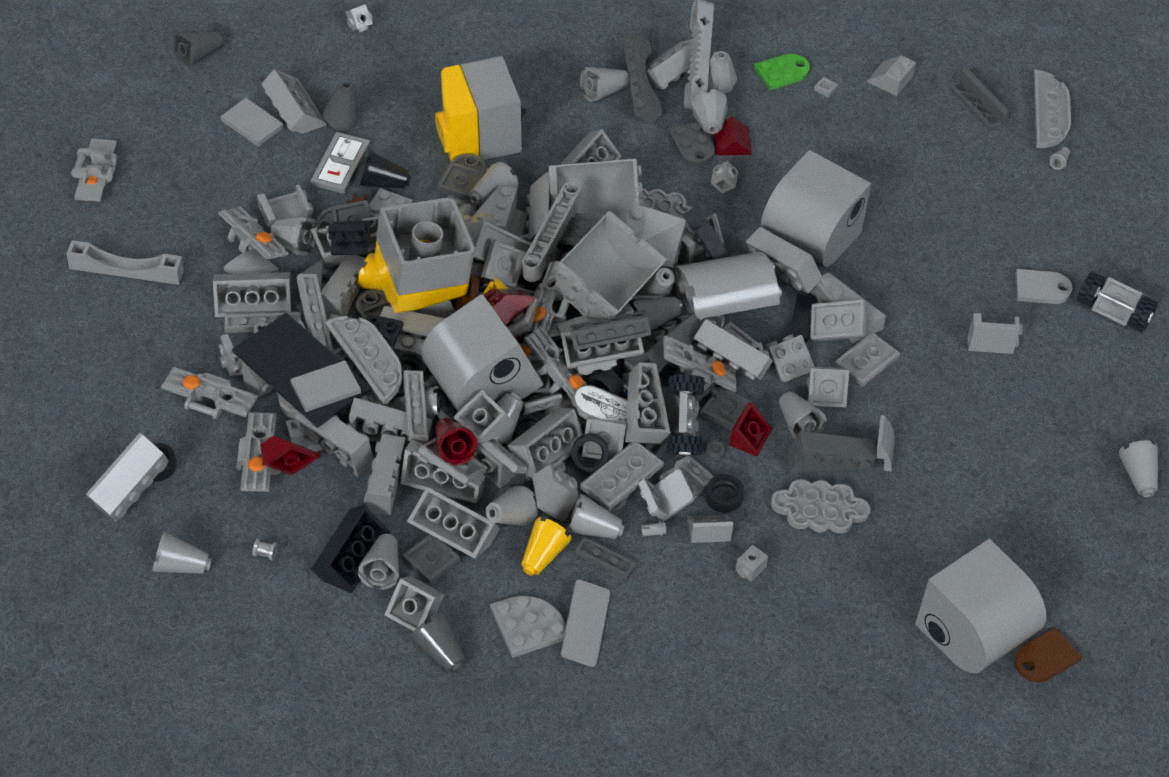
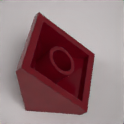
(733, 138)
(750, 431)

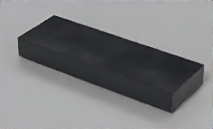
(802, 316)

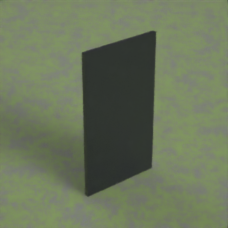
(288, 351)

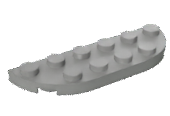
(1051, 110)
(369, 354)

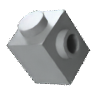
(751, 563)

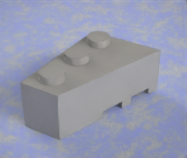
(501, 204)

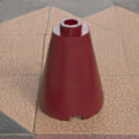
(455, 442)

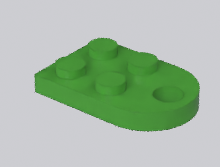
(782, 70)

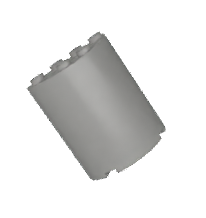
(603, 185)
(606, 268)
(727, 285)

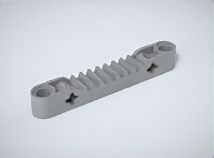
(701, 28)
(551, 230)

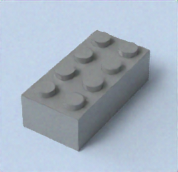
(790, 262)

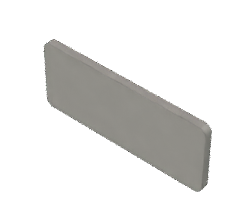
(585, 623)

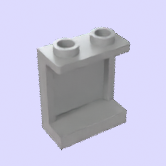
(285, 207)
(993, 336)

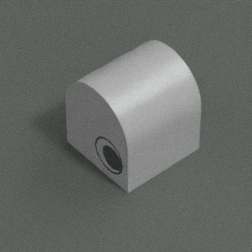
(818, 208)
(477, 353)
(980, 608)

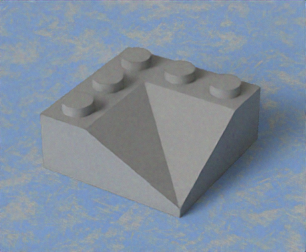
(659, 230)

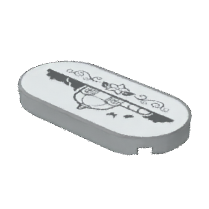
(599, 404)

